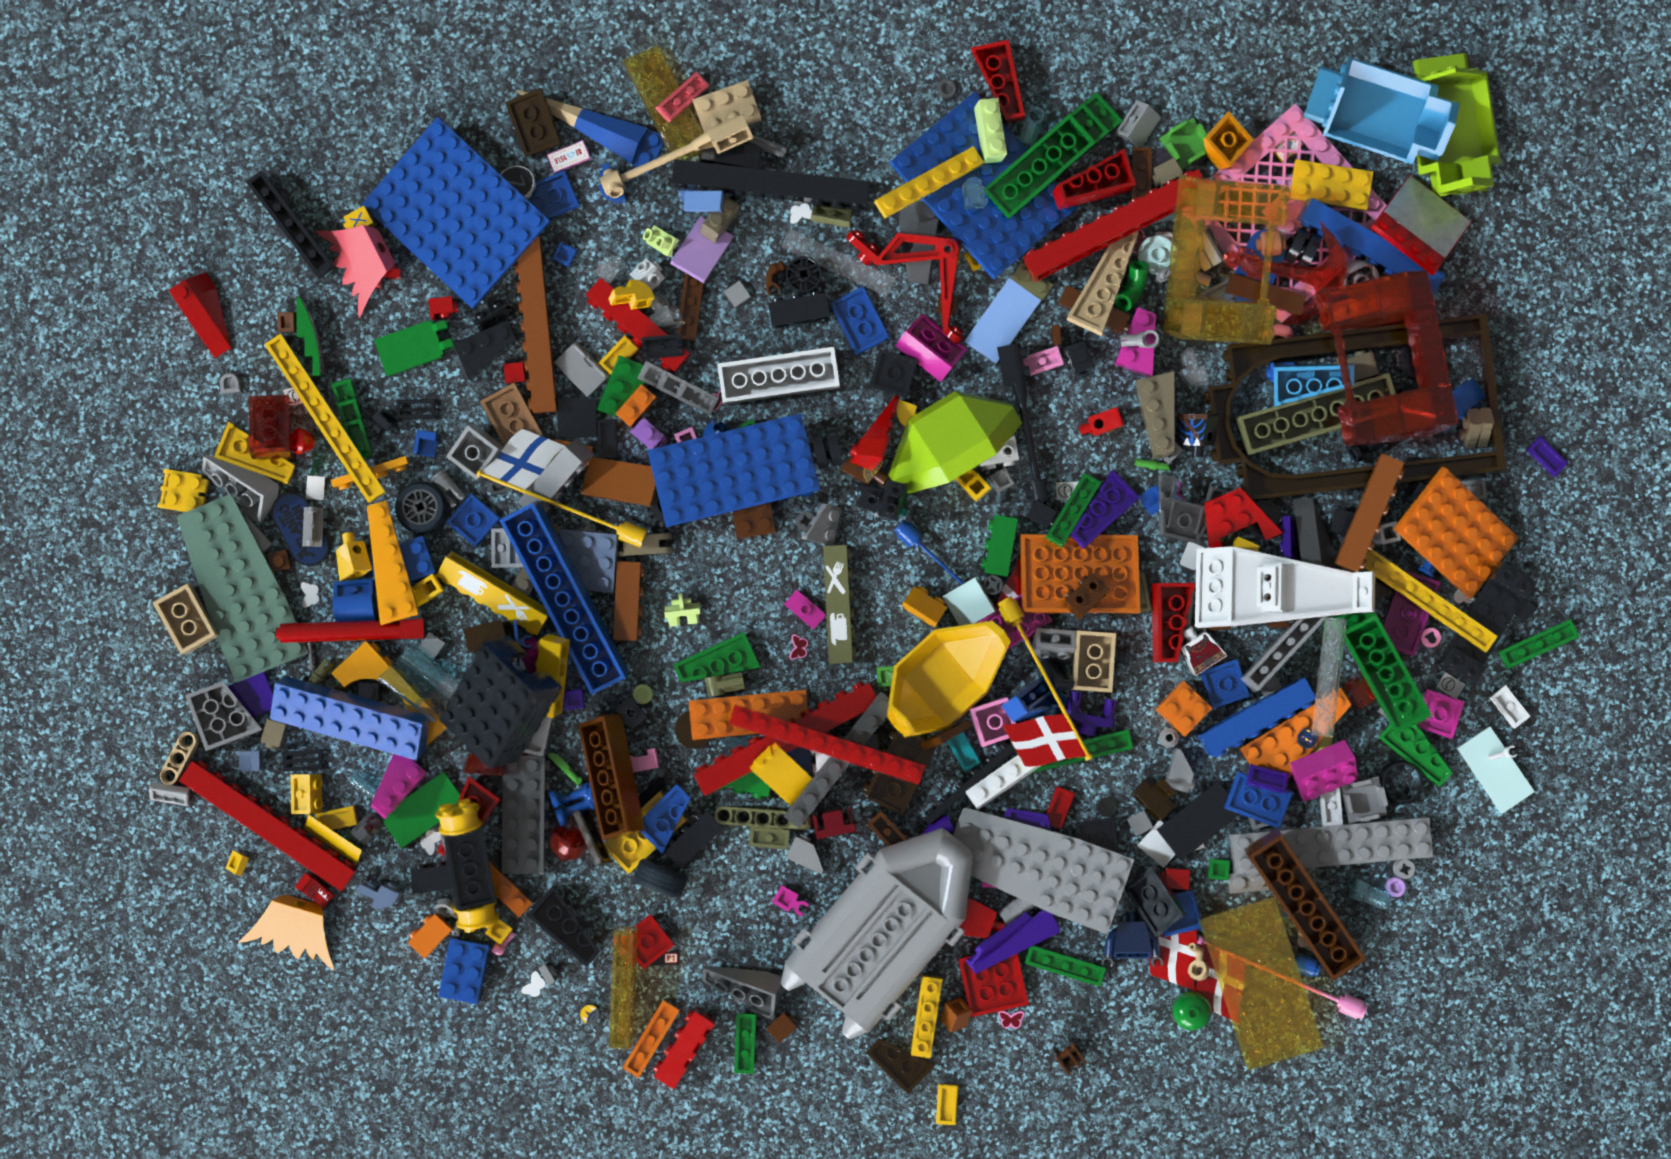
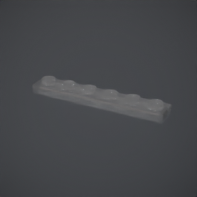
(1329, 677)

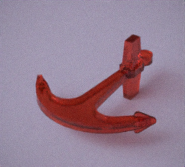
(1329, 274)

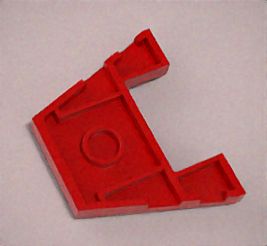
(1233, 512)

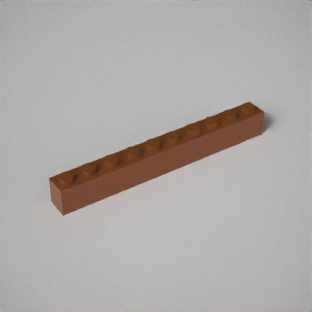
(536, 329)

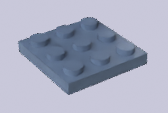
(593, 557)

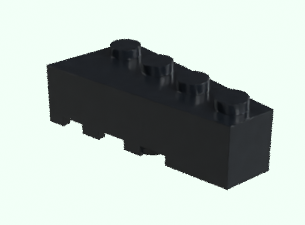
(560, 923)

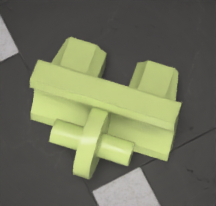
(660, 240)
(682, 607)

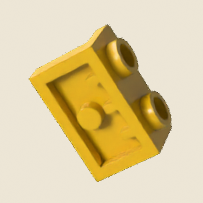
(306, 793)

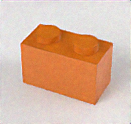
(636, 406)
(430, 935)

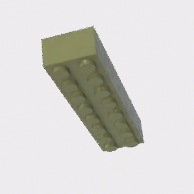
(1304, 417)

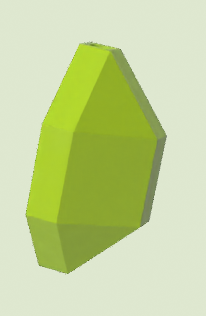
(951, 439)

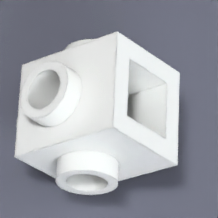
(648, 273)

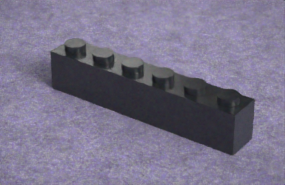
(290, 224)

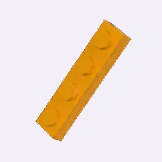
(378, 470)

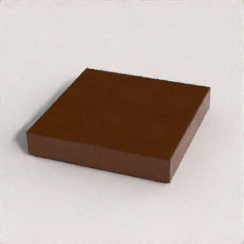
(945, 735)

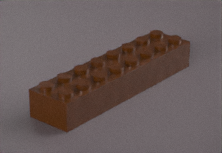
(1305, 904)

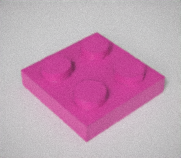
(1445, 714)

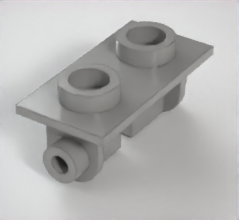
(313, 527)

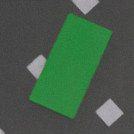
(418, 810)

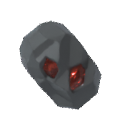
(367, 828)

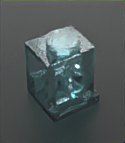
(974, 193)

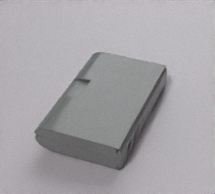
(582, 369)

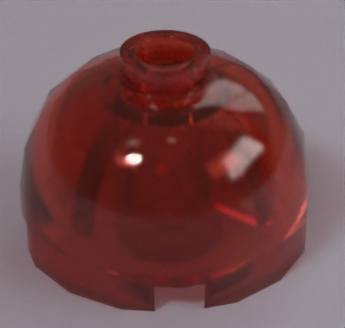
(475, 765)
(567, 843)

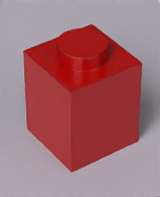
(1176, 877)

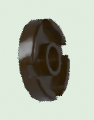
(683, 733)

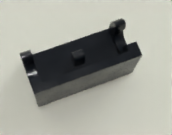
(662, 346)

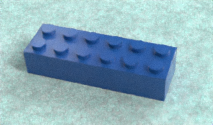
(1256, 716)

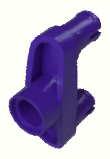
(1088, 723)

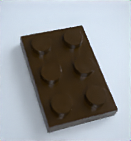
(533, 122)

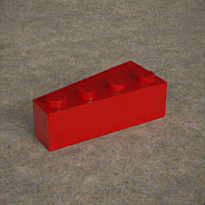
(1169, 619)

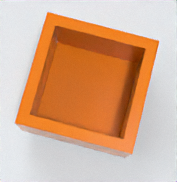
(1183, 708)

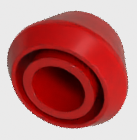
(302, 441)

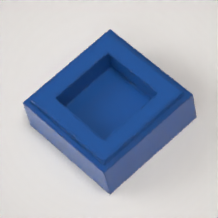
(564, 254)

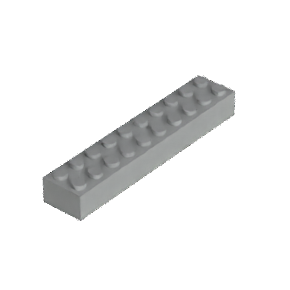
(1344, 843)

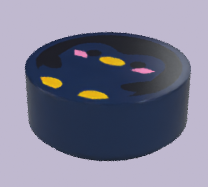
(1305, 738)

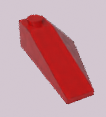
(202, 307)

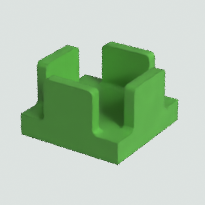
(1185, 143)

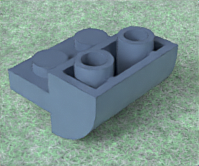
(383, 896)

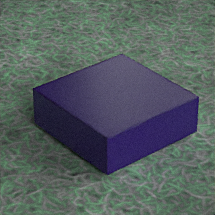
(574, 699)

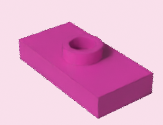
(805, 609)

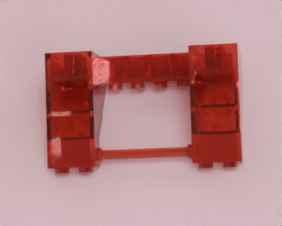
(1385, 302)

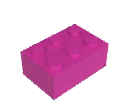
(1324, 770)

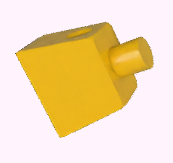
(352, 558)

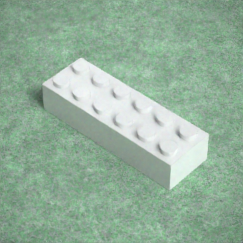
(778, 375)

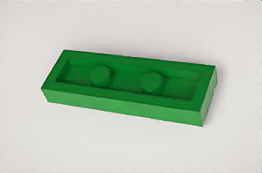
(745, 1043)

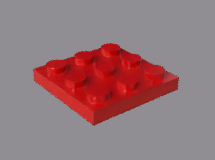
(995, 987)

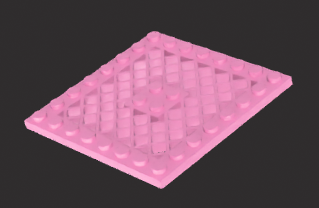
(1265, 143)

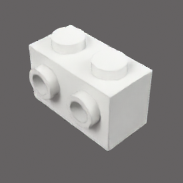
(1006, 456)

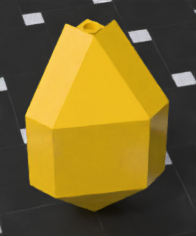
(945, 677)

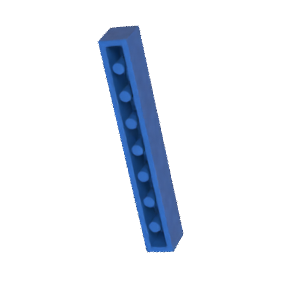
(1361, 241)

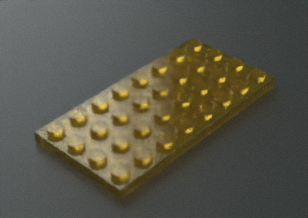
(1261, 983)

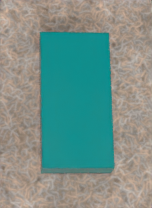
(964, 752)

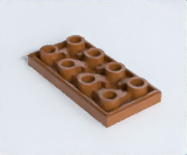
(619, 482)

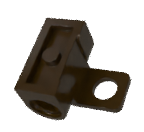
(1155, 797)

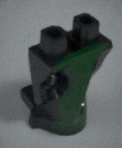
(890, 500)

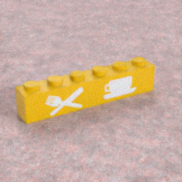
(493, 593)

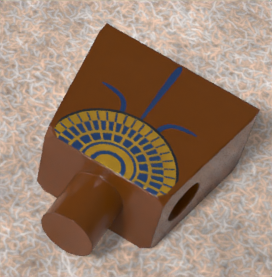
(863, 474)

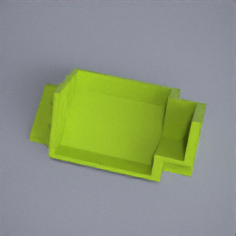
(1474, 139)

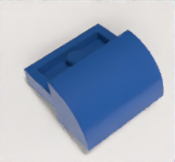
(354, 600)

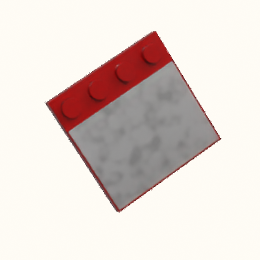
(1421, 224)

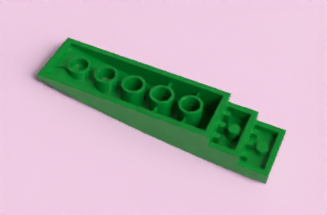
(1052, 155)
(1384, 671)

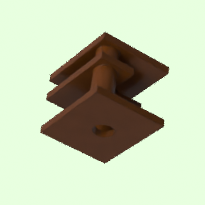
(1067, 1052)

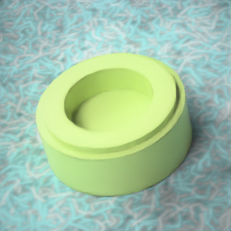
(643, 694)

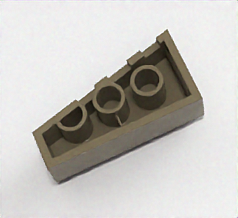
(1157, 409)

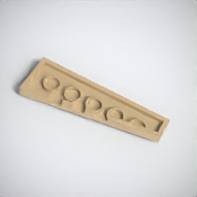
(1101, 290)

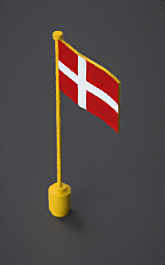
(1046, 737)

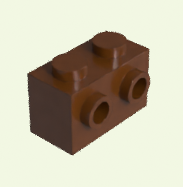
(1085, 596)

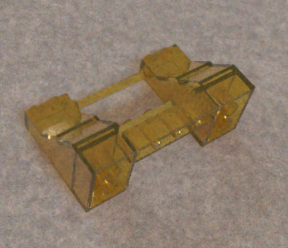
(1212, 317)

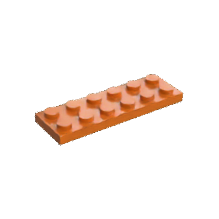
(711, 716)

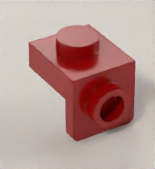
(393, 273)

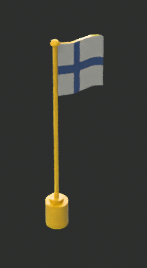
(524, 461)

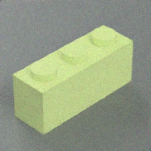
(990, 130)

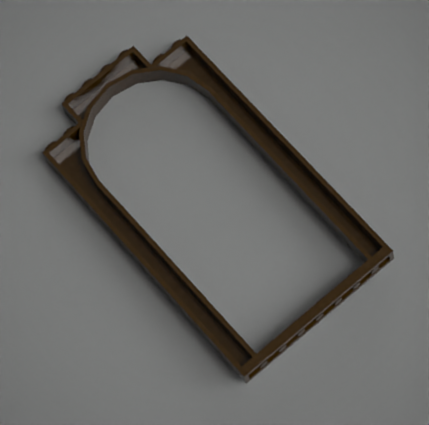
(1262, 484)

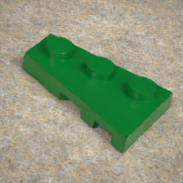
(620, 386)

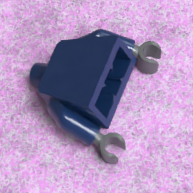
(1131, 941)

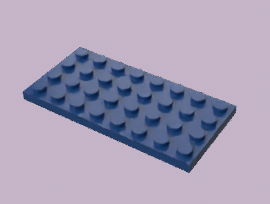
(733, 470)

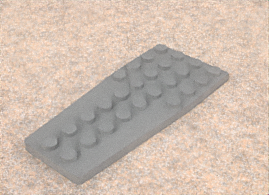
(1046, 868)

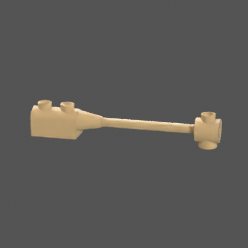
(720, 136)

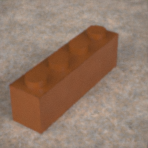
(627, 601)

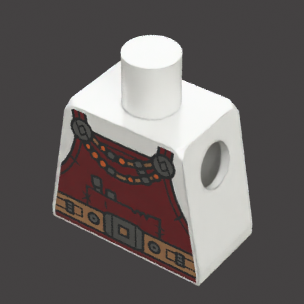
(1200, 650)

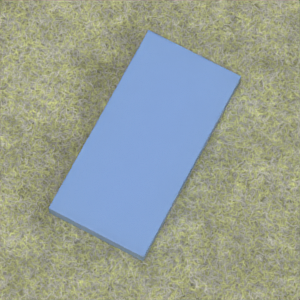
(1002, 320)

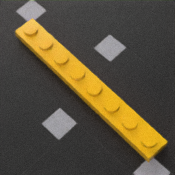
(1429, 601)

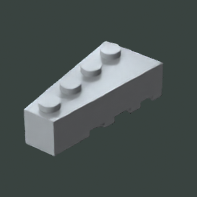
(559, 474)

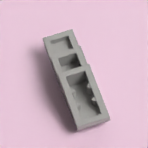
(678, 388)

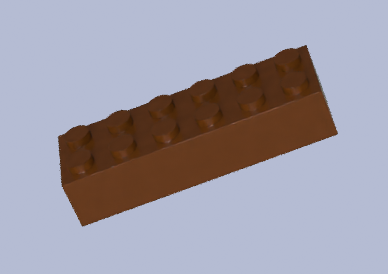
(611, 776)

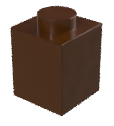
(782, 1026)

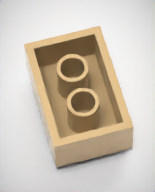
(722, 103)
(186, 619)
(1094, 661)

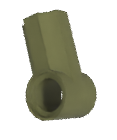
(721, 684)

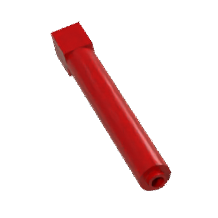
(350, 631)

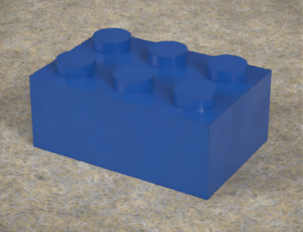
(417, 559)
(464, 970)

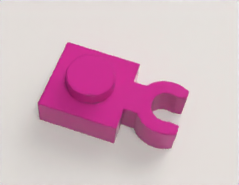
(787, 898)

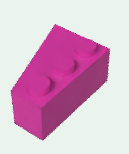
(1135, 358)
(397, 783)

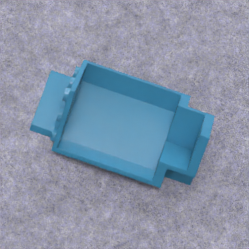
(1382, 111)

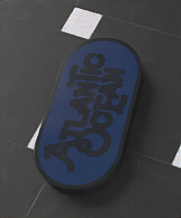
(288, 518)

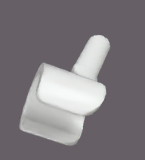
(1505, 753)

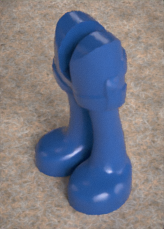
(560, 799)

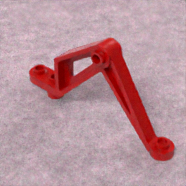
(948, 265)

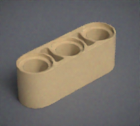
(187, 751)

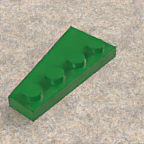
(721, 659)
(1418, 751)

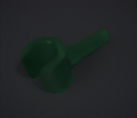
(316, 463)

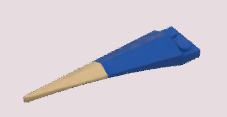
(625, 139)

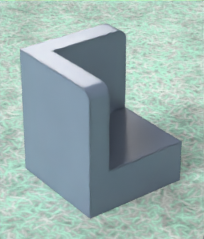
(250, 760)

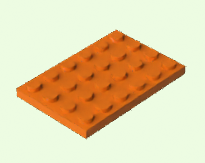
(1456, 532)
(1053, 571)

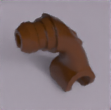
(773, 269)

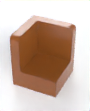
(955, 1014)

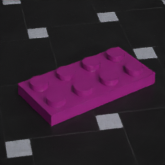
(1406, 620)

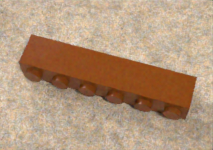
(1369, 512)

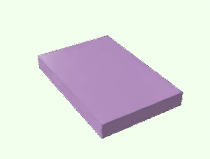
(700, 255)

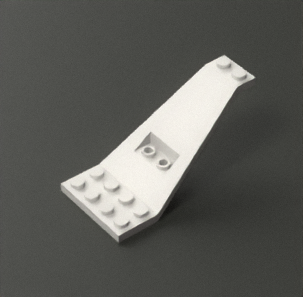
(1235, 589)

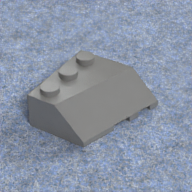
(220, 716)

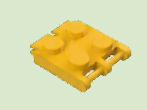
(182, 490)

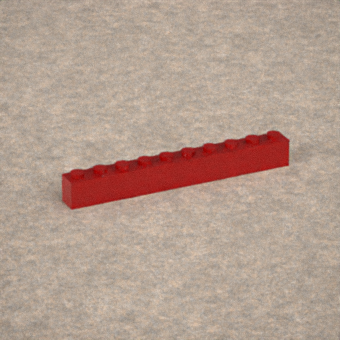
(1104, 230)
(824, 718)
(826, 744)
(268, 825)

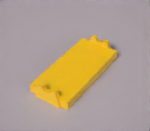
(781, 773)

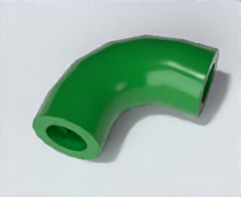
(1133, 287)

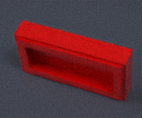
(1059, 806)

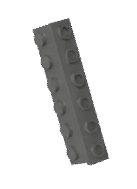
(525, 816)

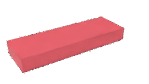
(682, 97)

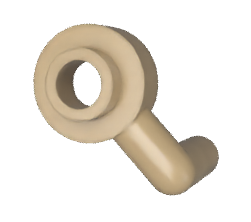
(1197, 964)

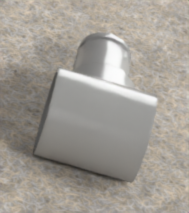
(1140, 339)

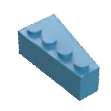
(1307, 380)

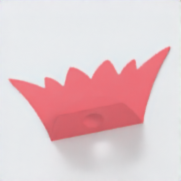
(361, 259)

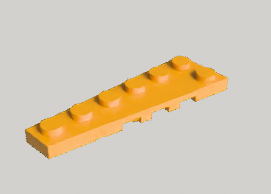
(392, 581)

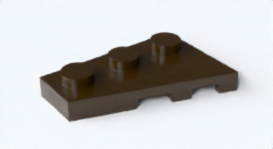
(899, 1064)

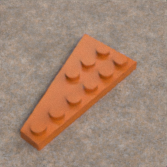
(1280, 745)

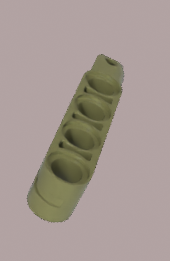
(753, 818)

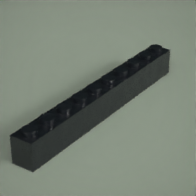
(770, 184)

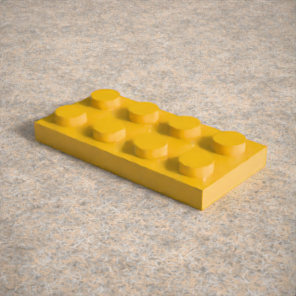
(1331, 184)
(635, 847)

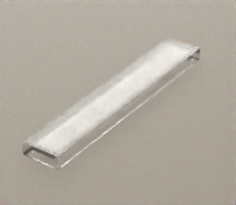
(838, 262)

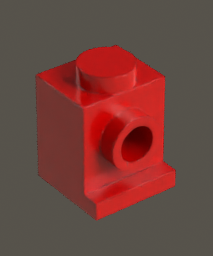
(443, 307)

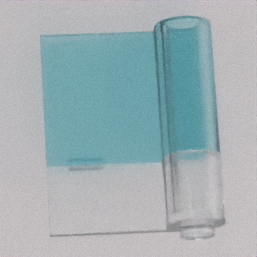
(421, 682)

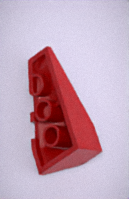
(873, 444)

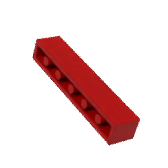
(630, 321)

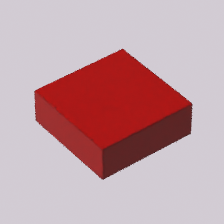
(514, 373)

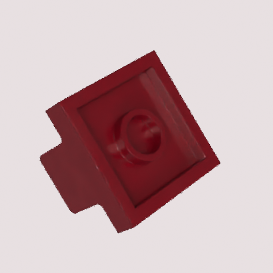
(834, 824)

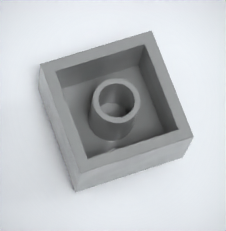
(474, 450)

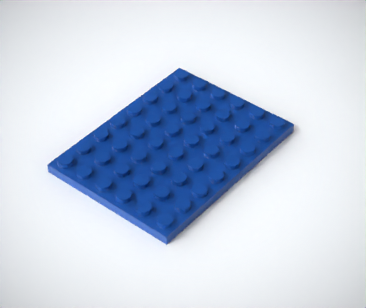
(456, 212)
(983, 231)

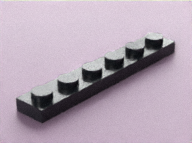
(976, 775)

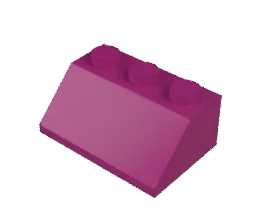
(930, 347)

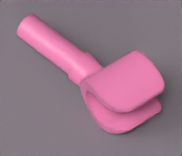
(499, 949)

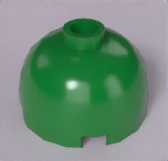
(1191, 1010)

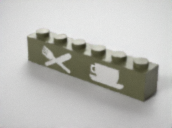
(838, 604)

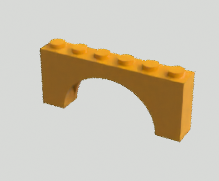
(369, 663)

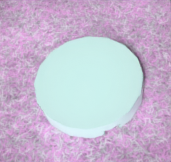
(1155, 252)

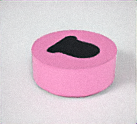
(1430, 637)

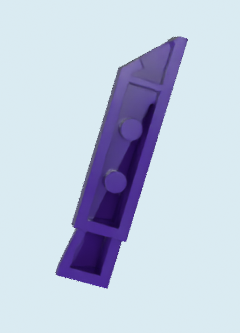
(1013, 939)

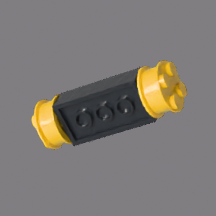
(467, 865)

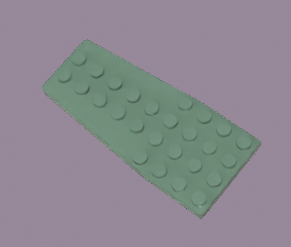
(238, 588)

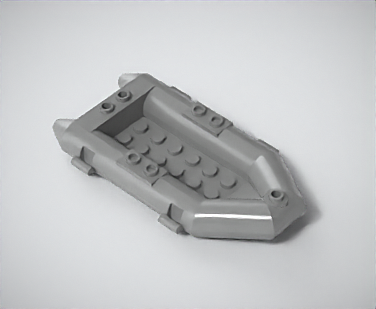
(885, 928)

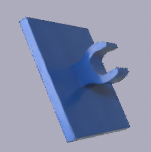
(520, 641)

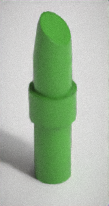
(1152, 464)

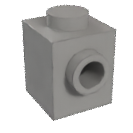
(1386, 533)

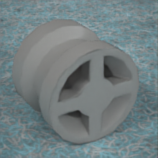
(1400, 869)

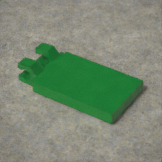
(412, 347)

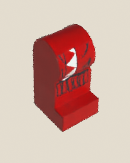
(315, 889)

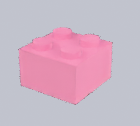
(988, 721)

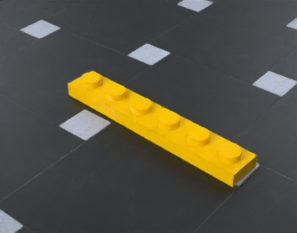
(929, 182)

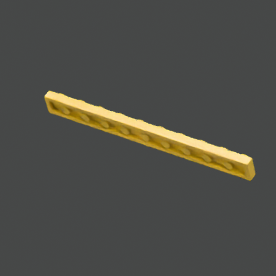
(325, 418)

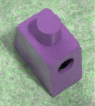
(648, 434)

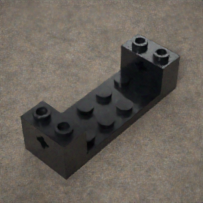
(1493, 610)

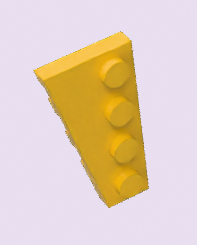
(235, 450)

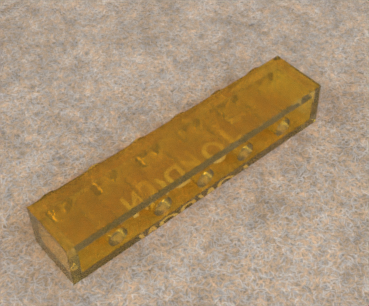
(623, 987)

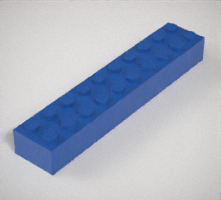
(565, 596)

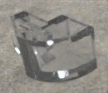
(665, 314)
(1193, 375)

